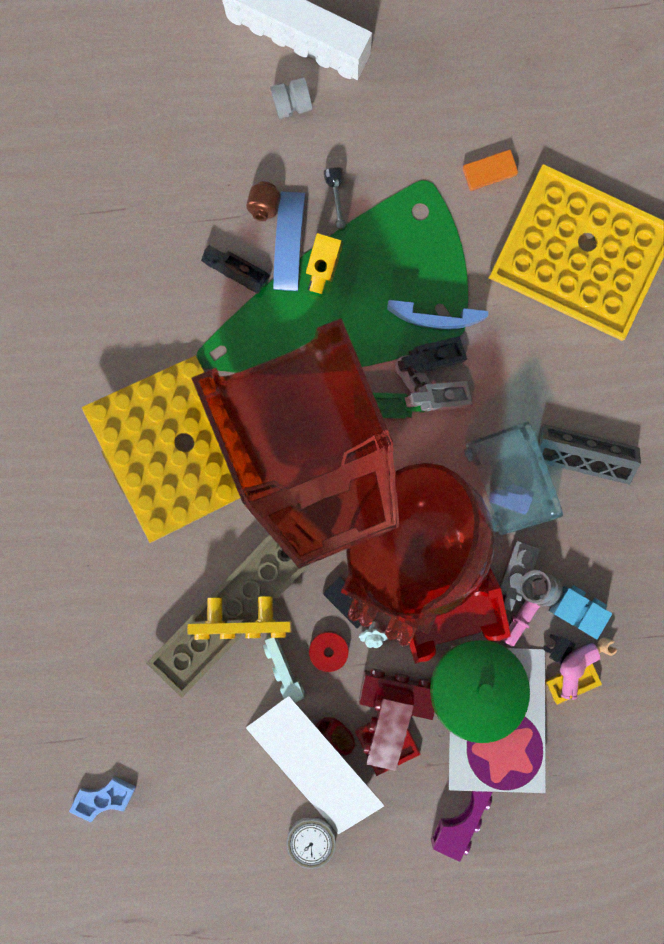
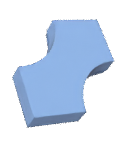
(94, 801)

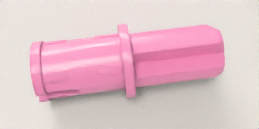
(521, 621)

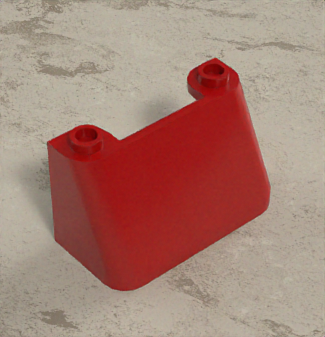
(481, 613)

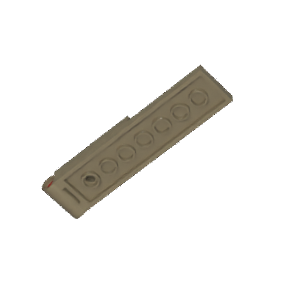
(262, 574)

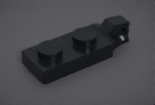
(236, 268)
(434, 355)

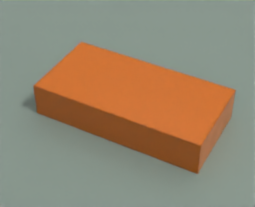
(490, 170)

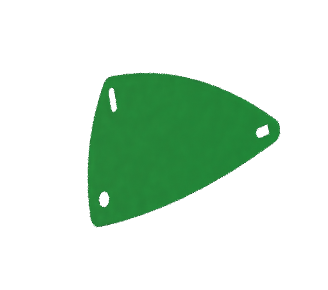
(381, 260)

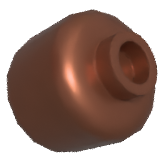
(263, 201)

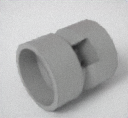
(291, 98)
(541, 588)

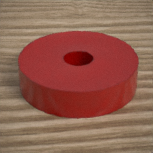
(320, 659)

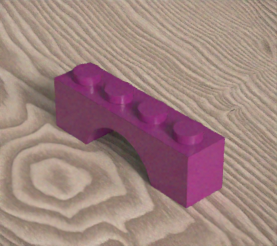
(454, 834)

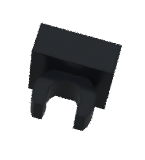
(561, 649)

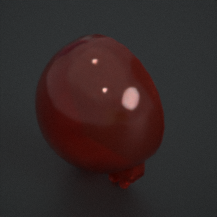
(426, 562)

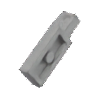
(441, 396)
(519, 563)

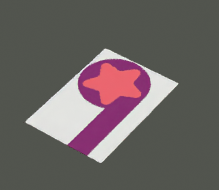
(514, 761)

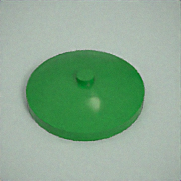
(480, 691)

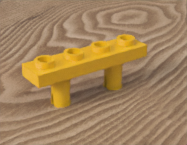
(215, 625)

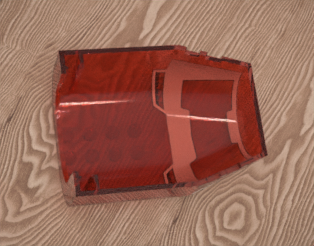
(306, 446)

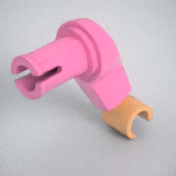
(577, 661)

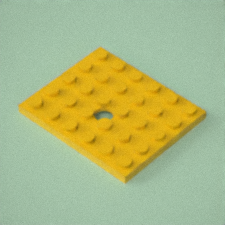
(590, 286)
(138, 440)

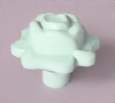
(373, 636)

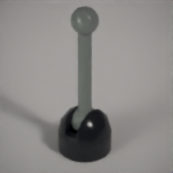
(334, 178)

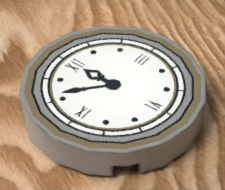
(311, 843)

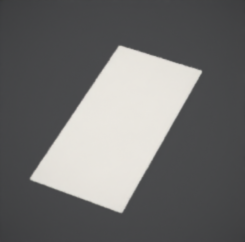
(314, 765)

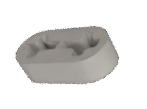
(408, 380)

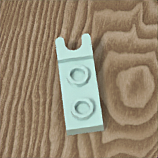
(291, 686)

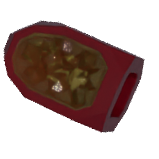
(337, 735)

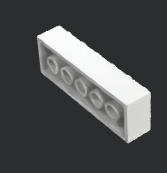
(307, 30)

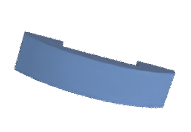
(288, 241)
(467, 318)

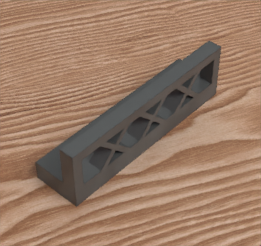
(590, 450)

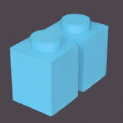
(581, 612)

